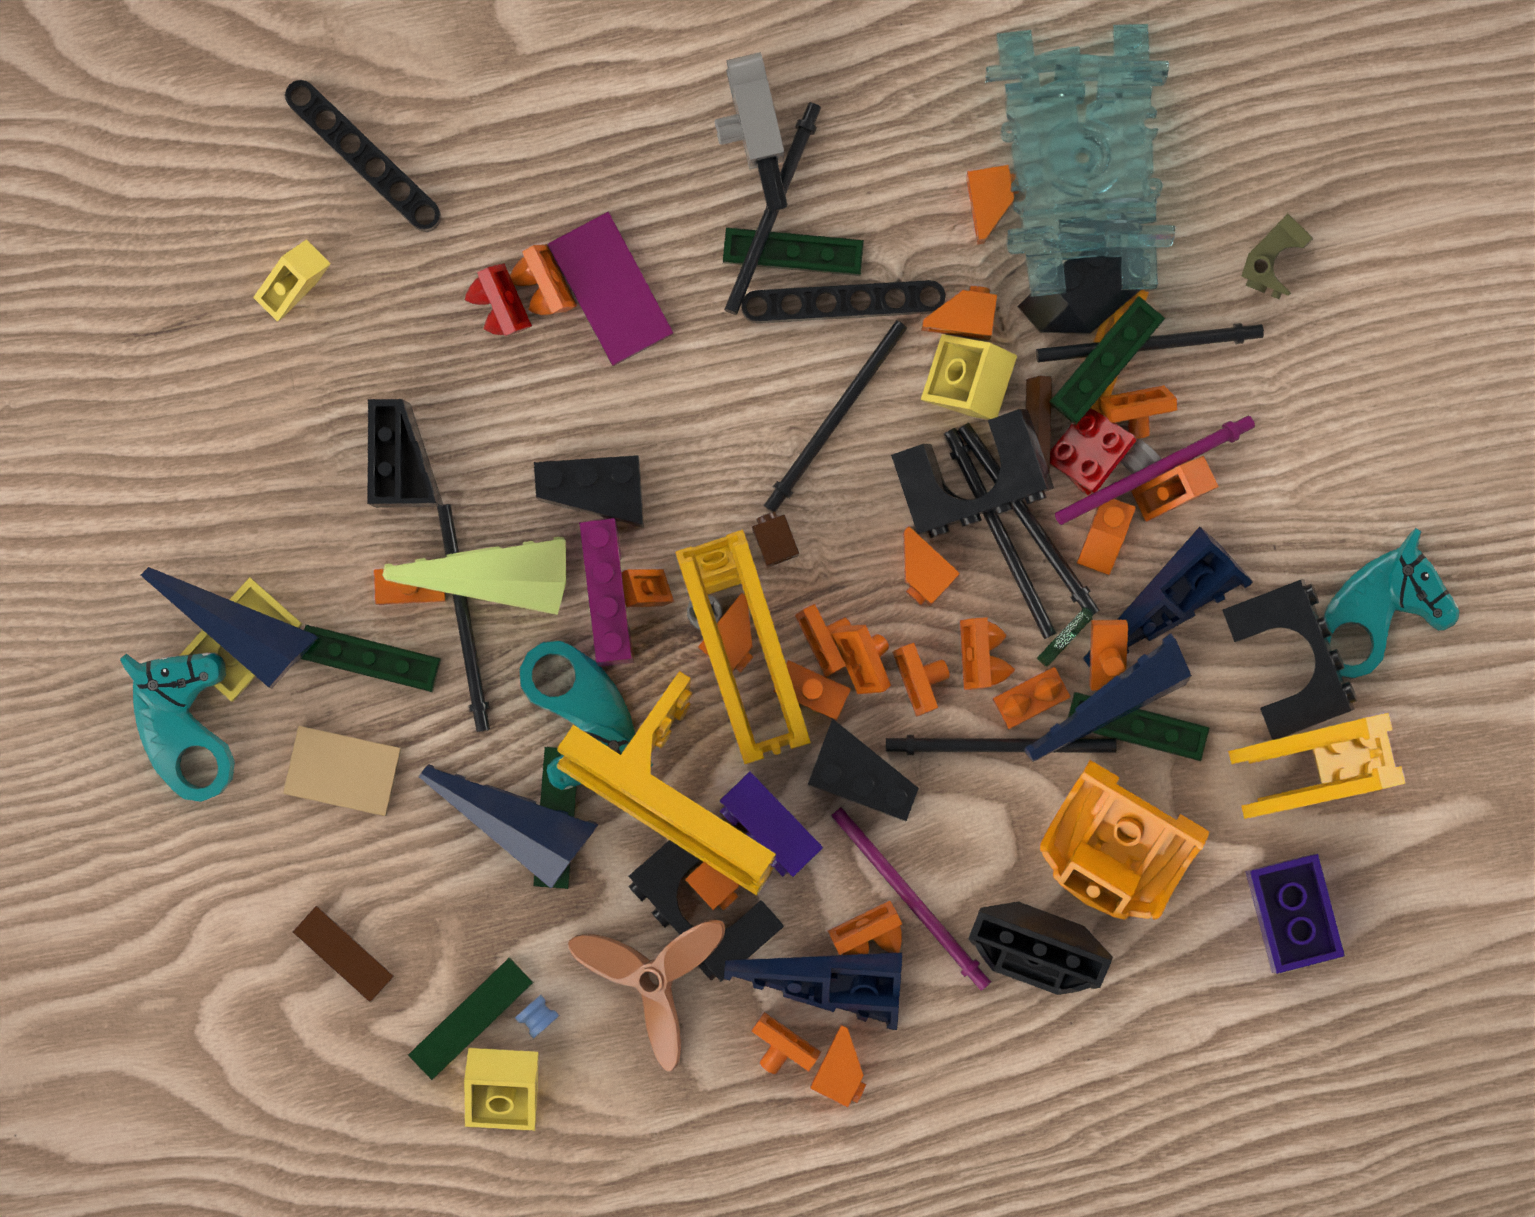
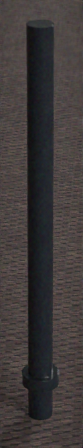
(805, 129)
(1237, 333)
(784, 488)
(1000, 534)
(1077, 590)
(478, 704)
(913, 745)

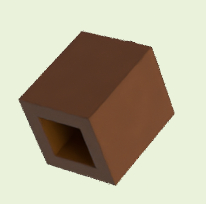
(774, 539)

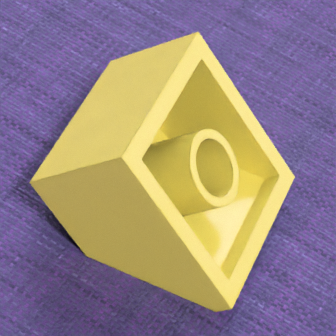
(969, 376)
(501, 1089)

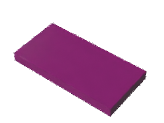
(610, 288)

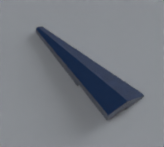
(1190, 579)
(254, 639)
(1136, 687)
(531, 833)
(848, 982)

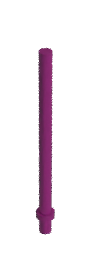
(1229, 432)
(968, 966)

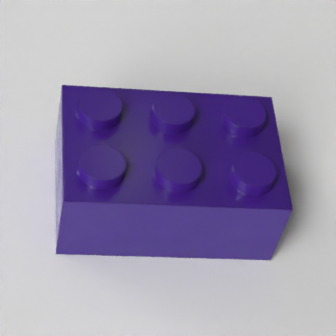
(770, 825)
(1295, 913)

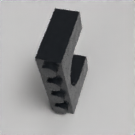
(1020, 477)
(1326, 692)
(659, 882)

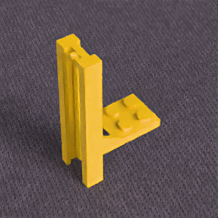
(716, 568)
(1348, 757)
(631, 787)

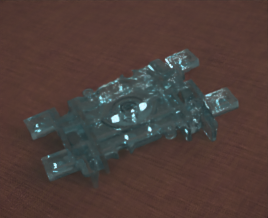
(1091, 205)

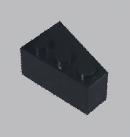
(397, 458)
(594, 486)
(860, 775)

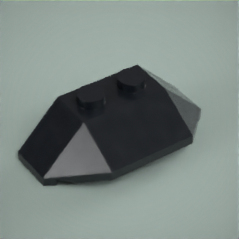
(1089, 300)
(1039, 948)

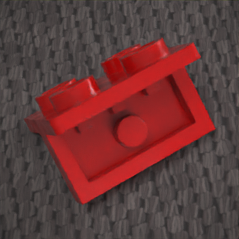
(1091, 451)

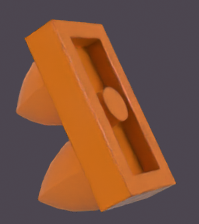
(540, 268)
(646, 588)
(980, 668)
(1031, 697)
(879, 924)

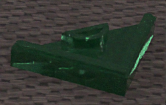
(1065, 637)

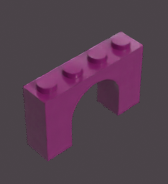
(606, 592)

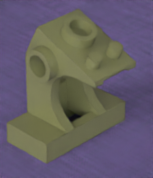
(1284, 235)

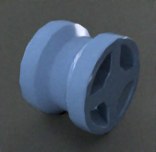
(537, 1016)

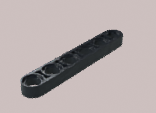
(363, 155)
(843, 306)

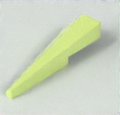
(516, 576)

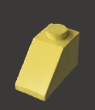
(291, 279)

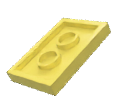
(237, 675)

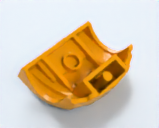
(1118, 847)

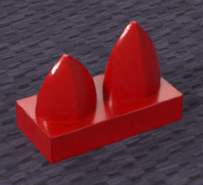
(496, 288)

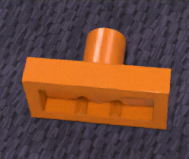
(1137, 407)
(397, 593)
(821, 639)
(1107, 651)
(862, 658)
(919, 678)
(817, 691)
(783, 1045)

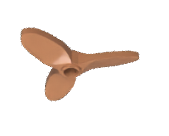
(631, 968)

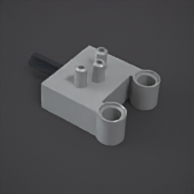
(755, 125)

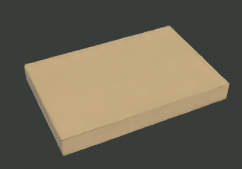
(342, 771)

